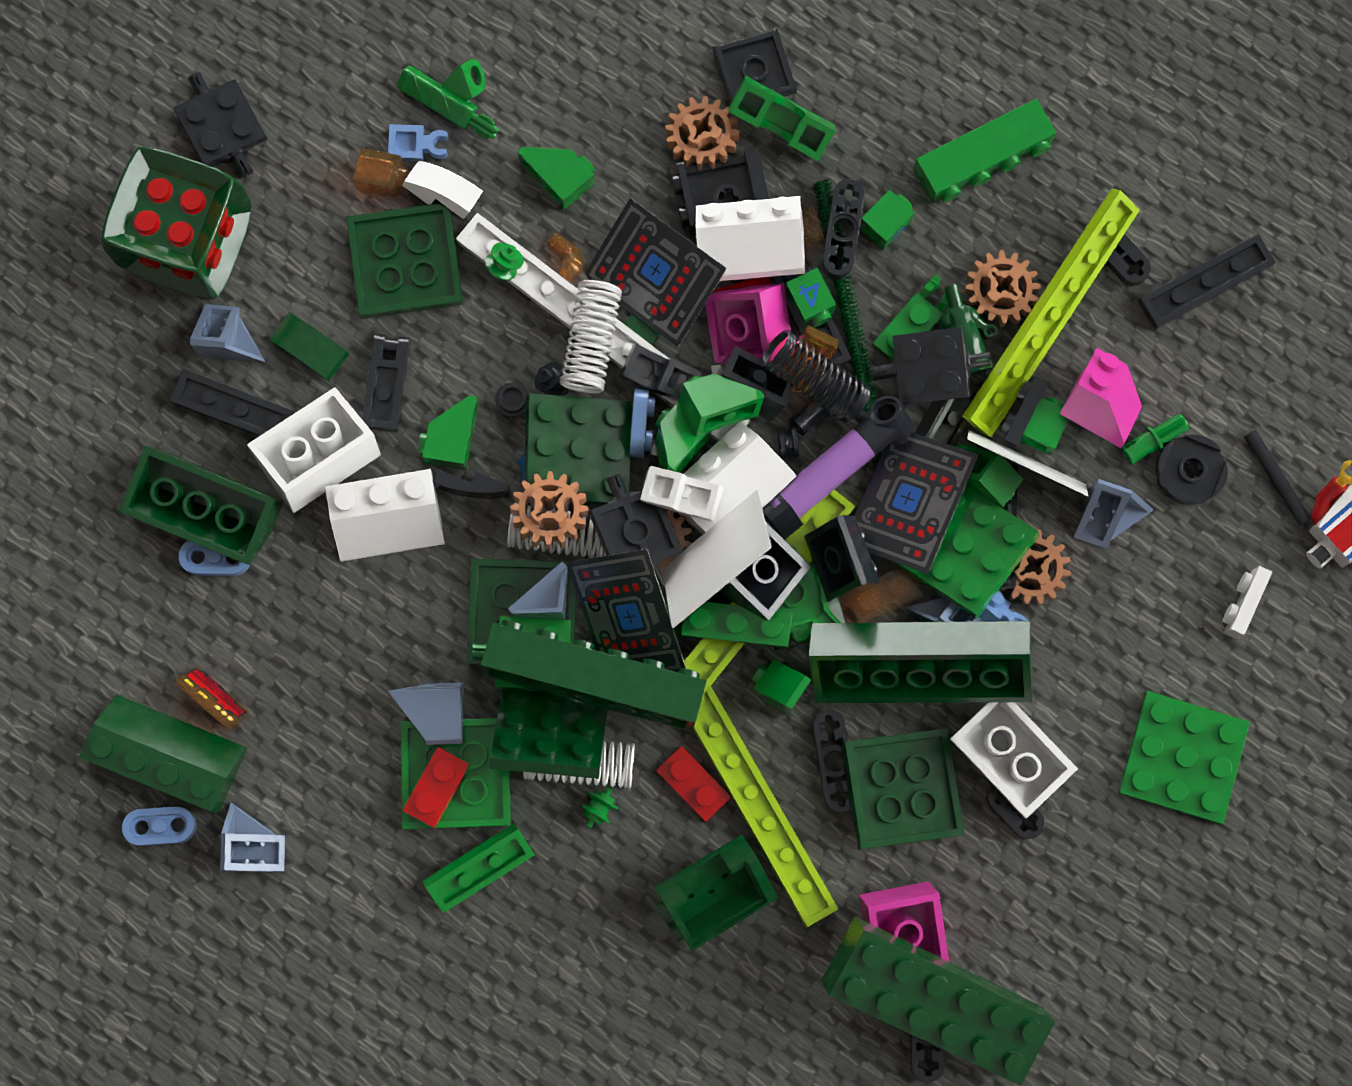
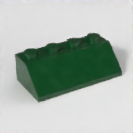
(200, 505)
(164, 753)

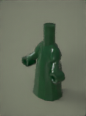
(967, 317)

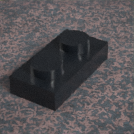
(1029, 397)

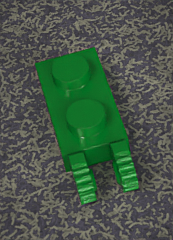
(913, 318)

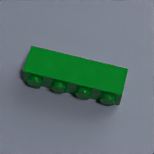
(985, 151)

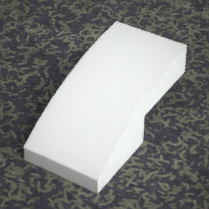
(452, 190)
(681, 493)

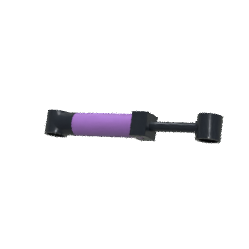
(881, 426)

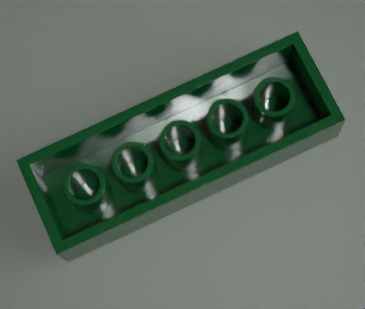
(922, 662)
(593, 676)
(937, 1001)

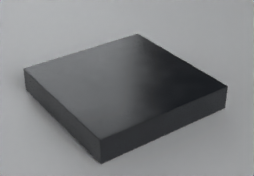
(757, 57)

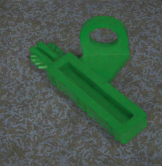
(452, 96)

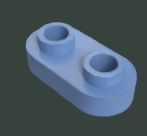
(640, 437)
(213, 565)
(160, 826)

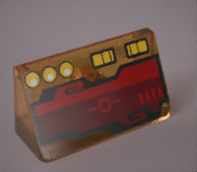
(212, 697)

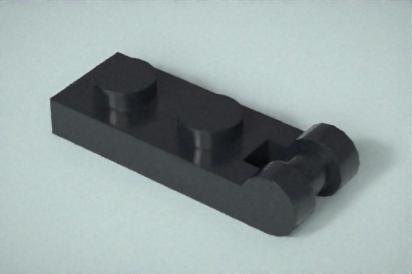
(386, 383)

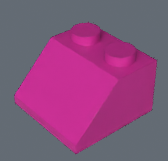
(747, 319)
(1104, 398)

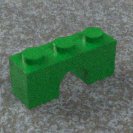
(782, 116)

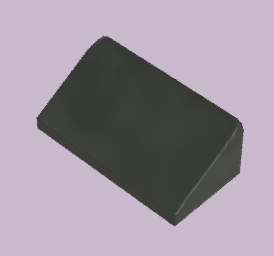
(945, 420)

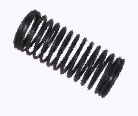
(844, 397)

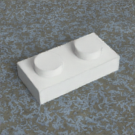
(1240, 614)

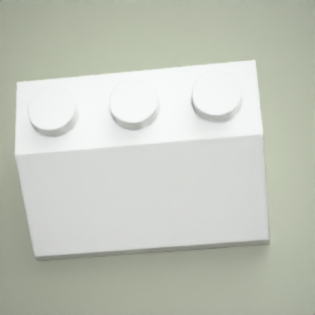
(753, 237)
(314, 449)
(741, 466)
(385, 515)
(1014, 755)

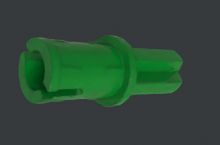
(1154, 438)

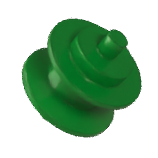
(504, 261)
(598, 807)

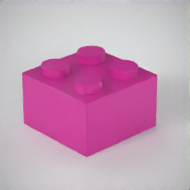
(910, 914)

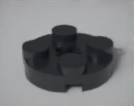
(1209, 461)

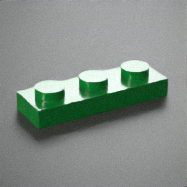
(737, 624)
(478, 868)

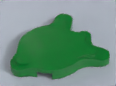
(808, 606)

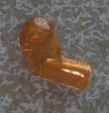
(570, 254)

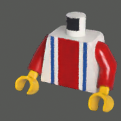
(1333, 522)

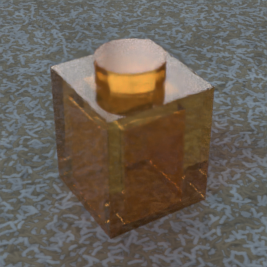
(379, 173)

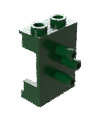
(714, 893)

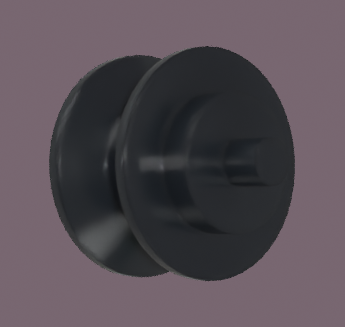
(549, 379)

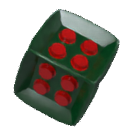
(176, 222)

